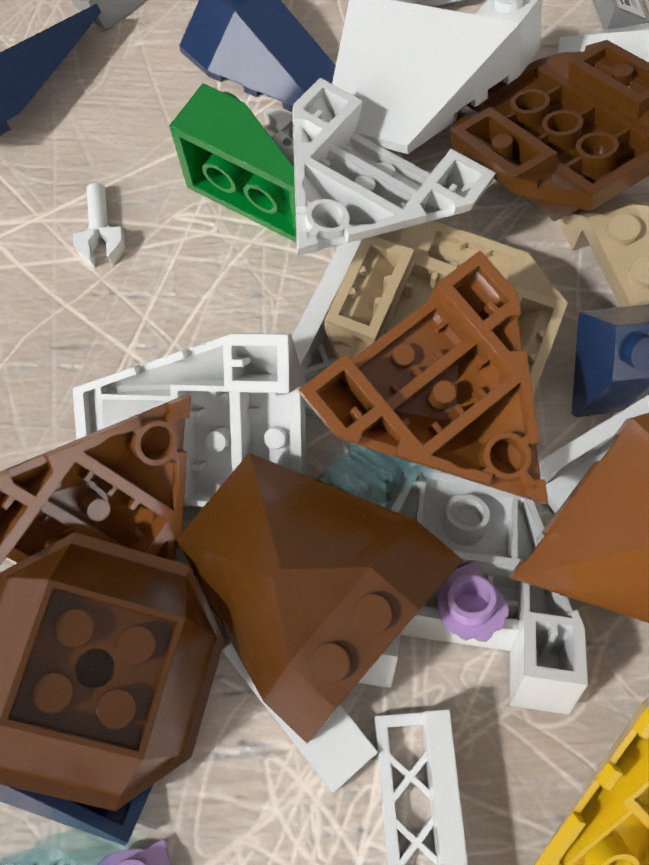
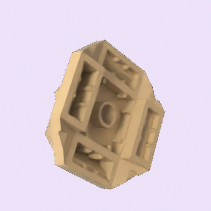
(400, 269)

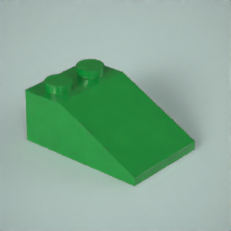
(235, 160)

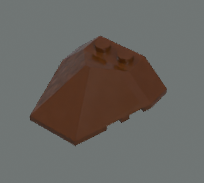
(309, 583)

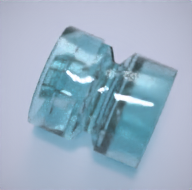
(367, 473)

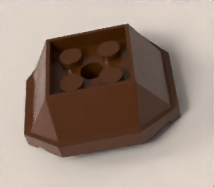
(564, 129)
(140, 723)

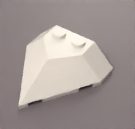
(359, 189)

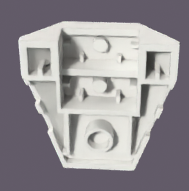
(240, 404)

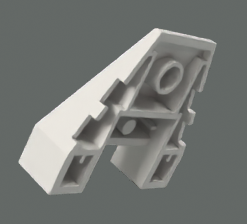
(428, 62)
(498, 532)

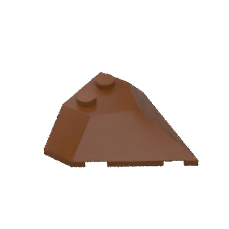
(444, 387)
(107, 485)
(600, 534)

